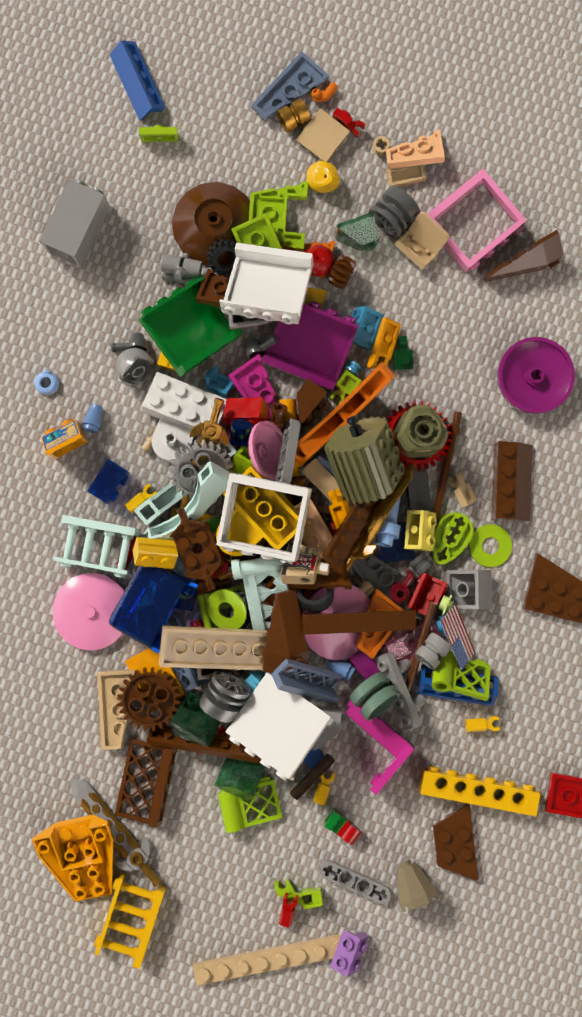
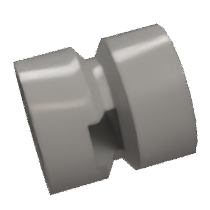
(432, 651)

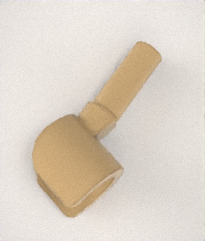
(366, 587)

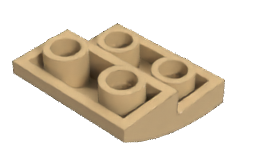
(323, 135)

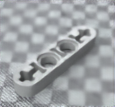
(288, 451)
(353, 884)

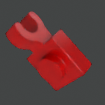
(345, 119)

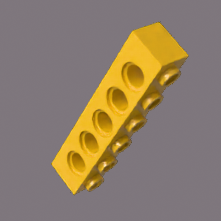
(526, 805)

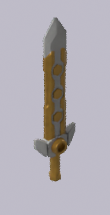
(123, 841)

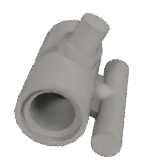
(180, 268)

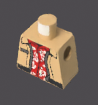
(305, 568)

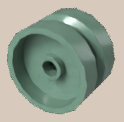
(374, 696)

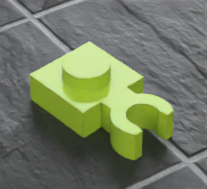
(346, 385)

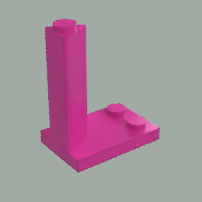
(388, 739)

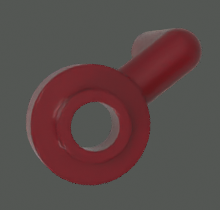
(402, 586)

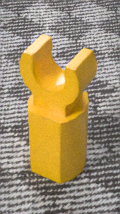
(139, 498)
(481, 724)
(323, 789)

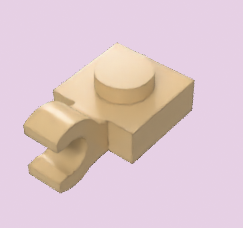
(463, 491)

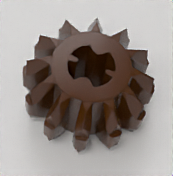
(342, 272)

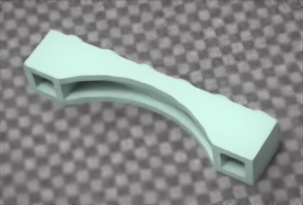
(210, 485)
(167, 497)

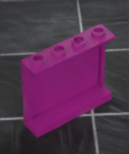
(314, 346)

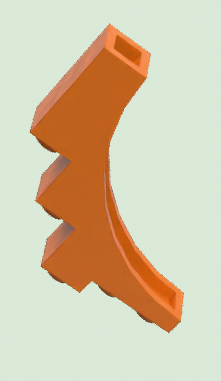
(350, 406)

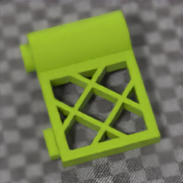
(445, 677)
(235, 814)

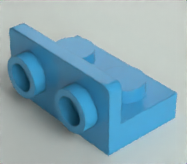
(368, 328)

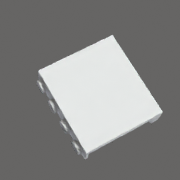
(268, 283)
(278, 727)

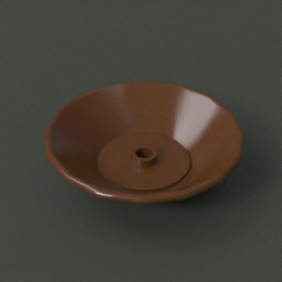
(193, 214)

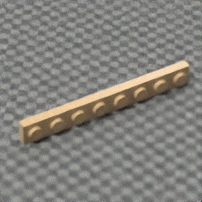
(265, 960)

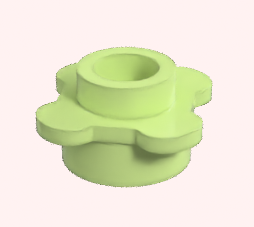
(445, 604)

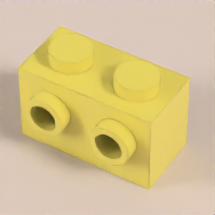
(420, 530)

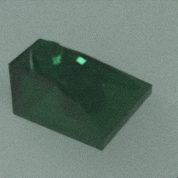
(358, 232)

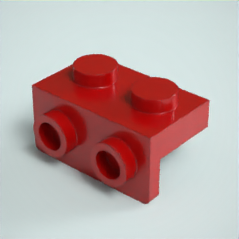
(427, 590)

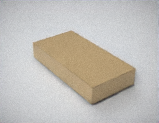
(405, 175)

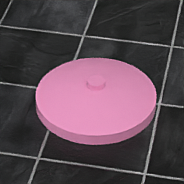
(84, 611)
(337, 645)

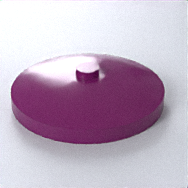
(535, 375)

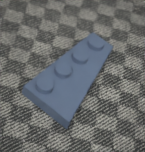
(293, 83)

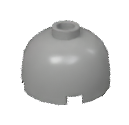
(134, 365)

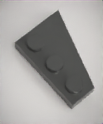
(378, 574)

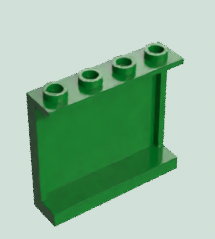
(186, 329)

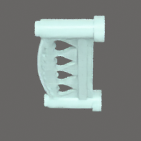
(252, 573)

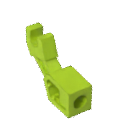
(316, 893)

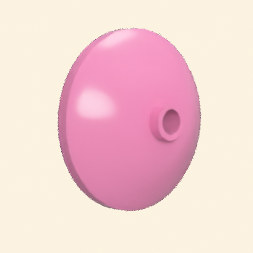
(265, 448)

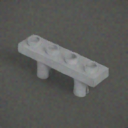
(405, 705)

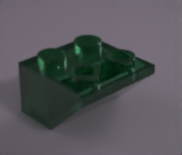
(193, 723)

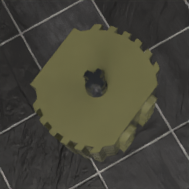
(364, 459)

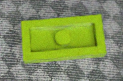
(159, 134)

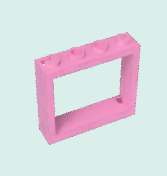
(450, 246)

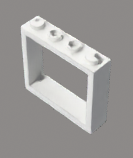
(247, 548)

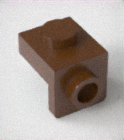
(323, 510)

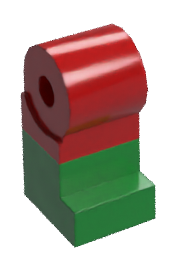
(342, 827)

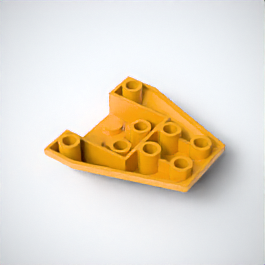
(71, 857)

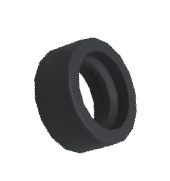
(315, 605)

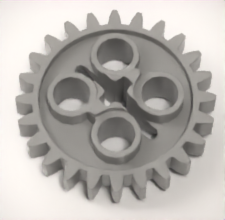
(187, 481)

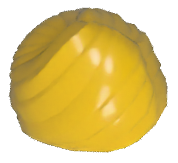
(323, 177)

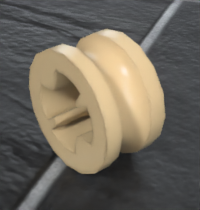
(384, 141)

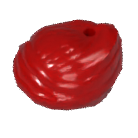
(322, 260)

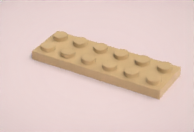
(212, 648)

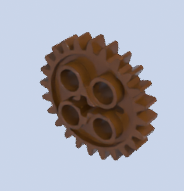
(133, 692)

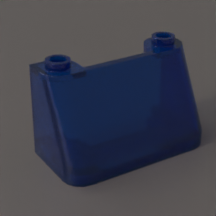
(149, 603)

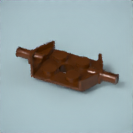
(197, 564)

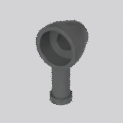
(136, 340)
(254, 347)

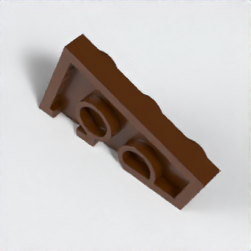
(335, 578)

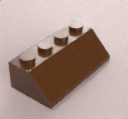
(511, 481)

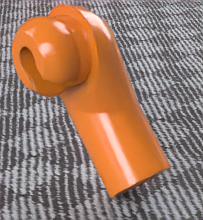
(325, 95)

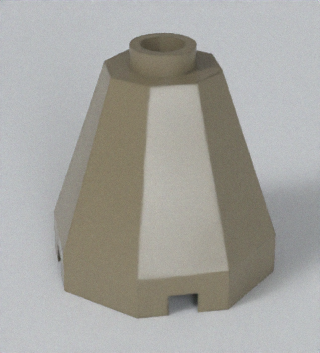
(414, 886)

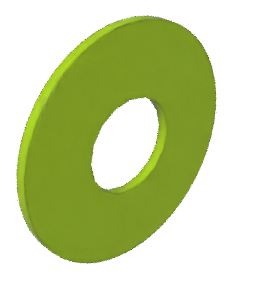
(503, 551)
(235, 601)

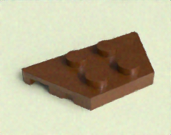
(456, 843)

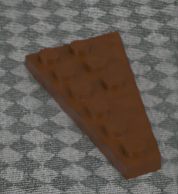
(553, 591)

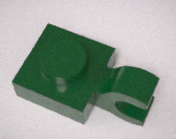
(403, 358)

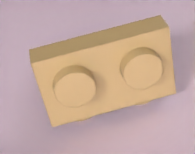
(422, 240)

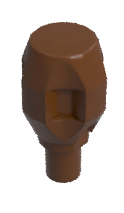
(202, 588)

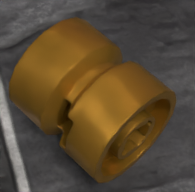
(293, 115)

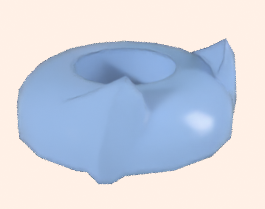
(54, 383)

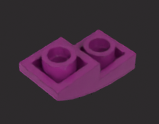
(364, 665)

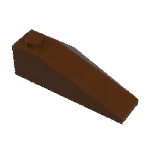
(285, 633)

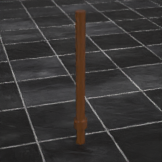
(455, 429)
(423, 636)

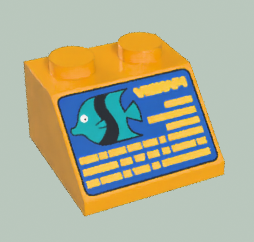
(64, 439)

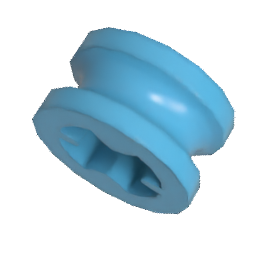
(354, 368)

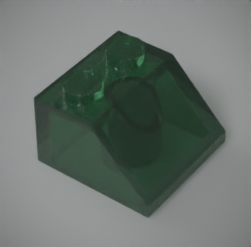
(239, 777)

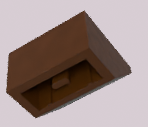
(309, 399)

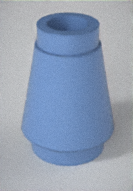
(92, 421)
(341, 667)

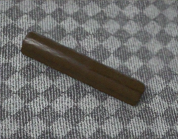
(312, 776)

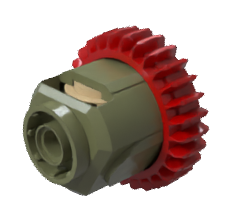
(419, 434)

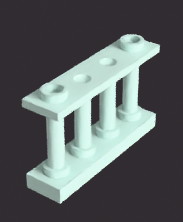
(91, 528)

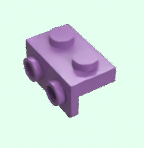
(349, 952)

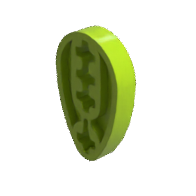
(461, 540)

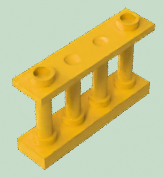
(143, 934)

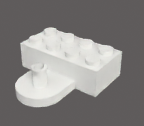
(179, 410)

